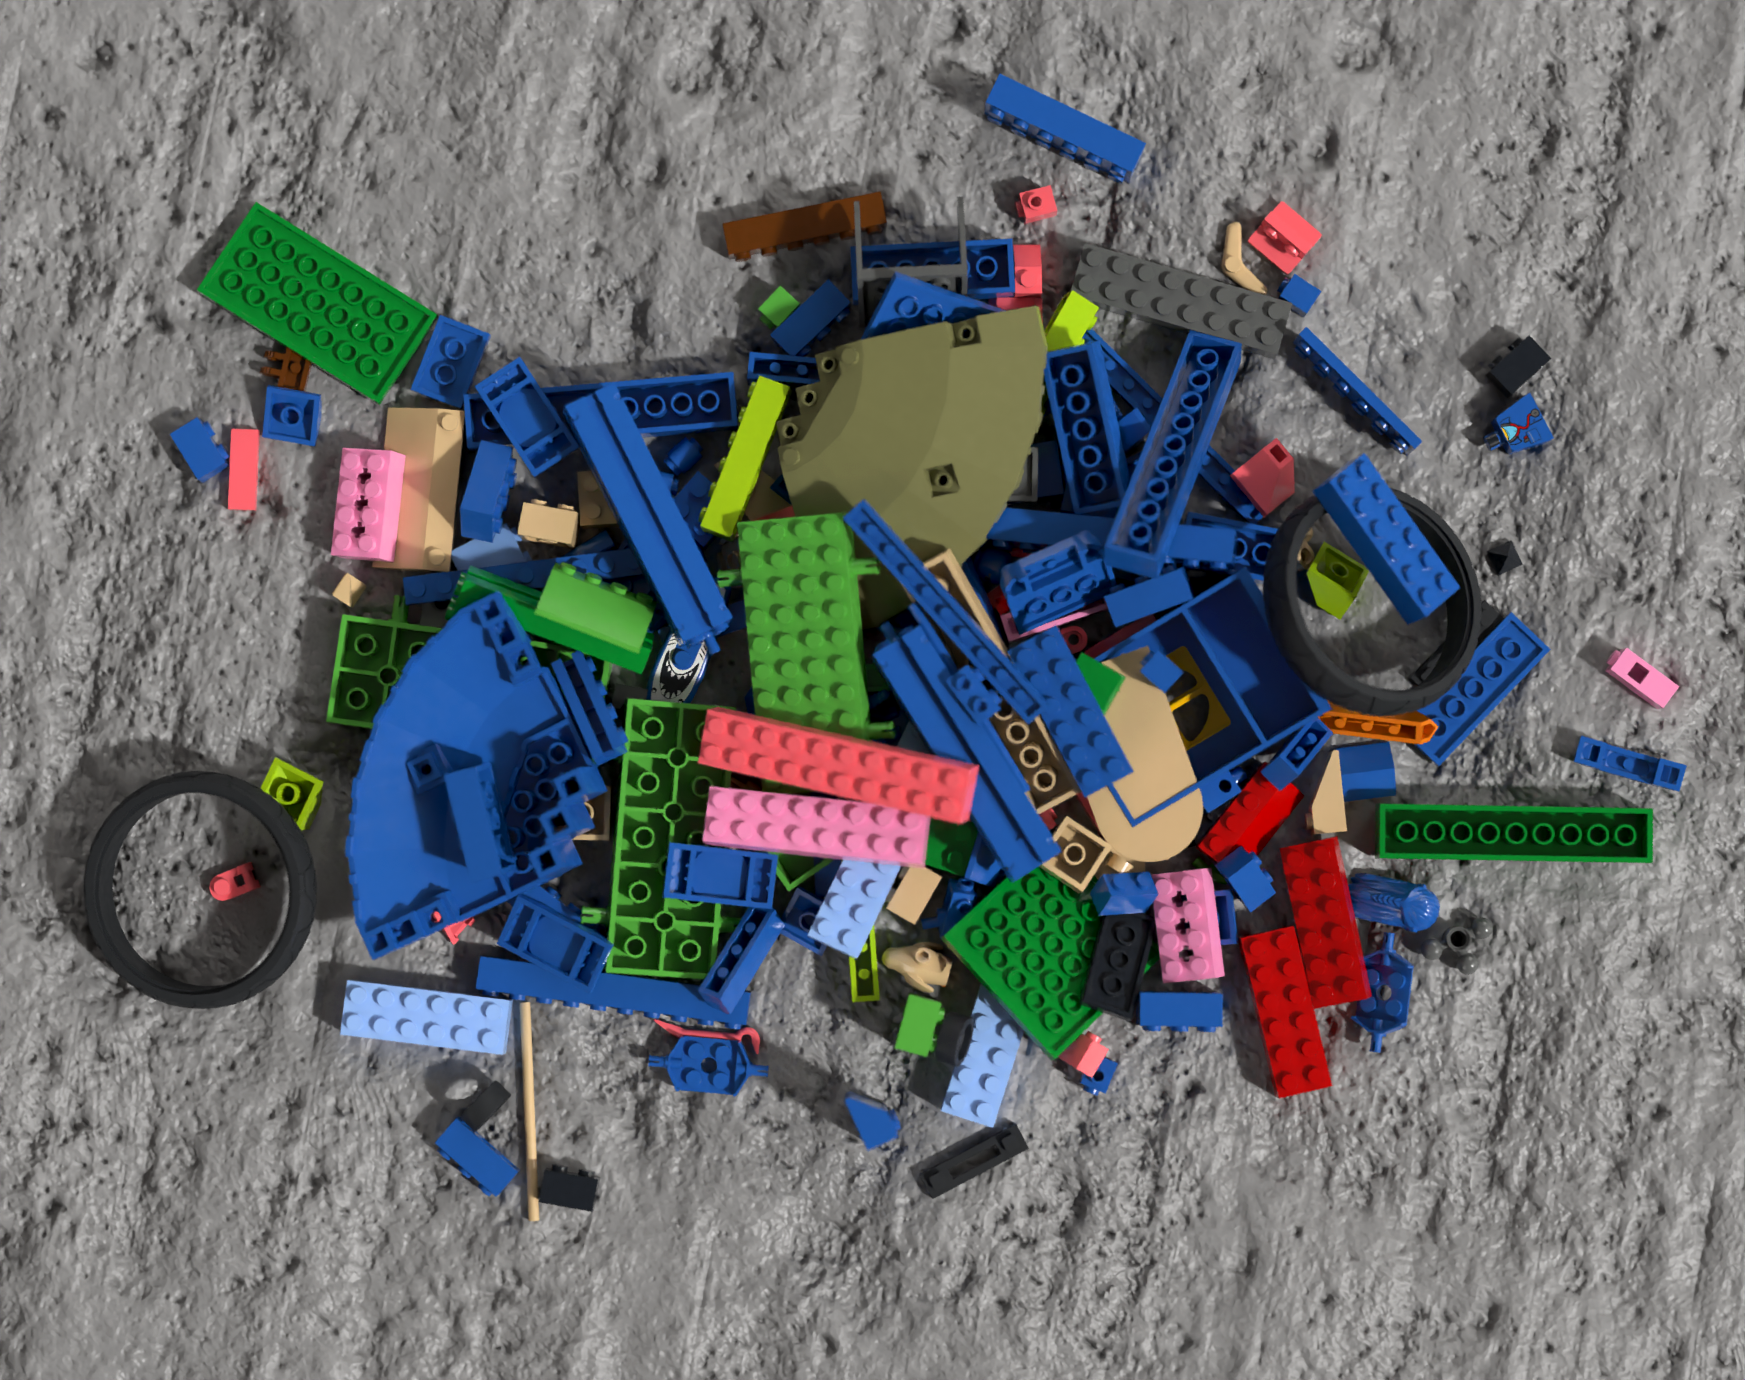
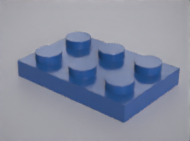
(450, 362)

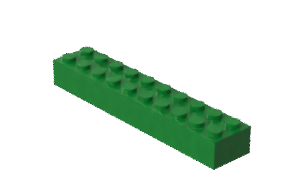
(1514, 833)

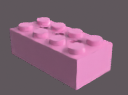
(368, 504)
(1203, 933)

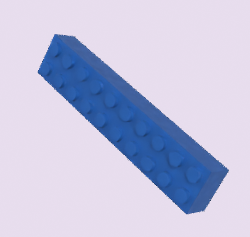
(656, 405)
(1173, 454)
(1040, 529)

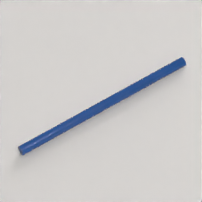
(931, 635)

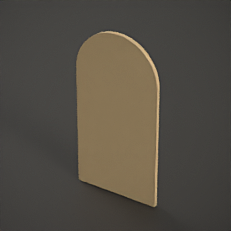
(1160, 766)

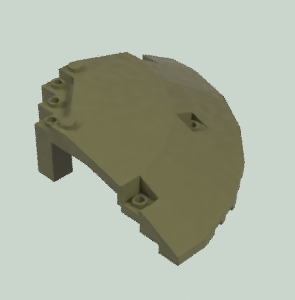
(903, 416)

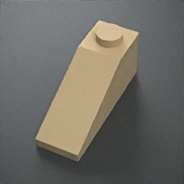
(1327, 804)

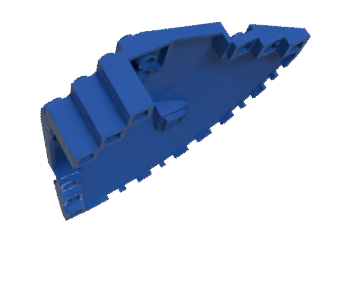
(454, 709)

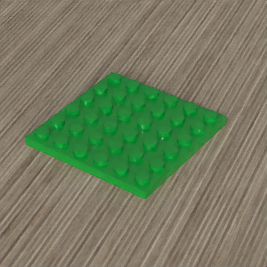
(1033, 954)

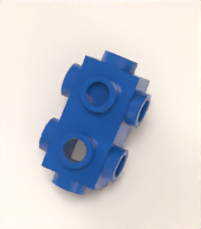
(957, 903)

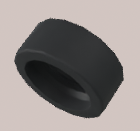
(954, 1039)
(485, 1106)

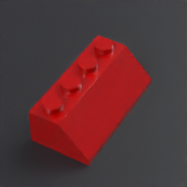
(1250, 818)

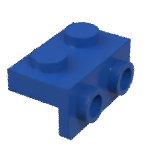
(973, 695)

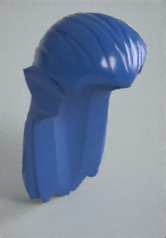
(1393, 902)

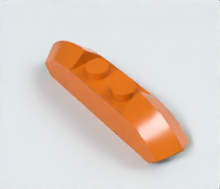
(1405, 728)

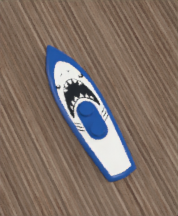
(679, 669)

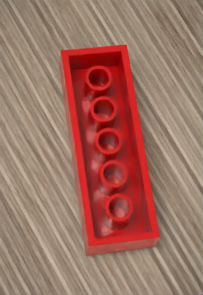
(1325, 922)
(1284, 1012)

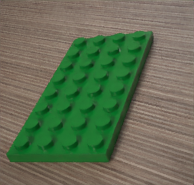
(317, 303)

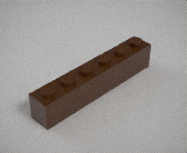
(803, 226)

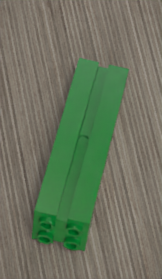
(523, 602)

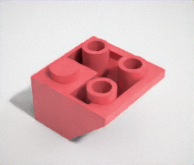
(1267, 477)

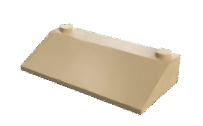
(429, 488)

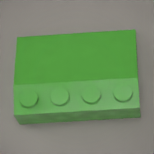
(596, 607)

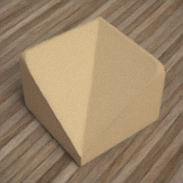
(349, 590)

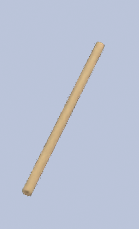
(529, 1111)

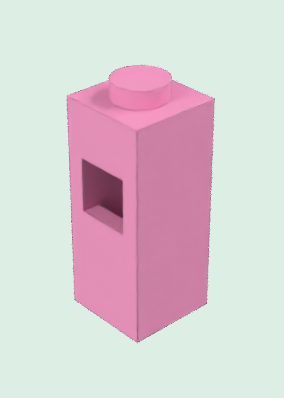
(1641, 677)

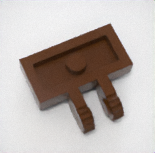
(294, 370)

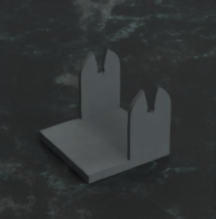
(874, 281)

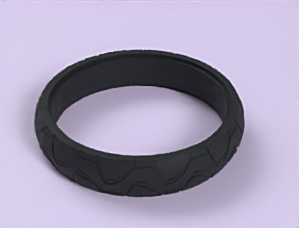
(1313, 665)
(102, 913)

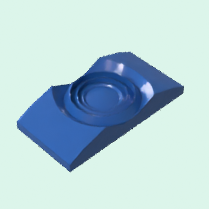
(527, 416)
(720, 875)
(555, 943)

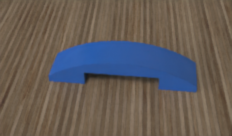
(1629, 764)

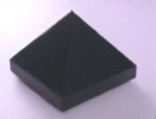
(1504, 557)

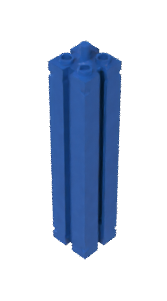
(648, 517)
(948, 731)

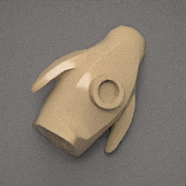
(919, 964)

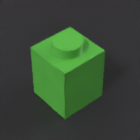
(777, 308)

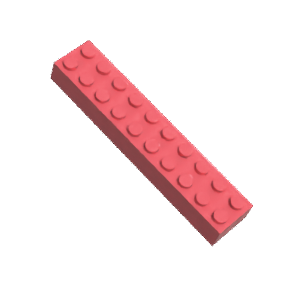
(838, 764)

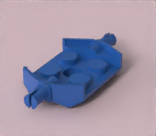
(1382, 1015)
(688, 1075)

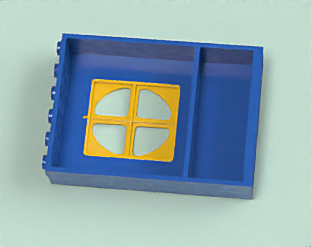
(1237, 665)

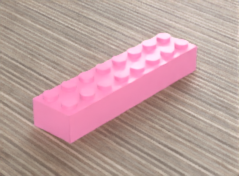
(815, 827)

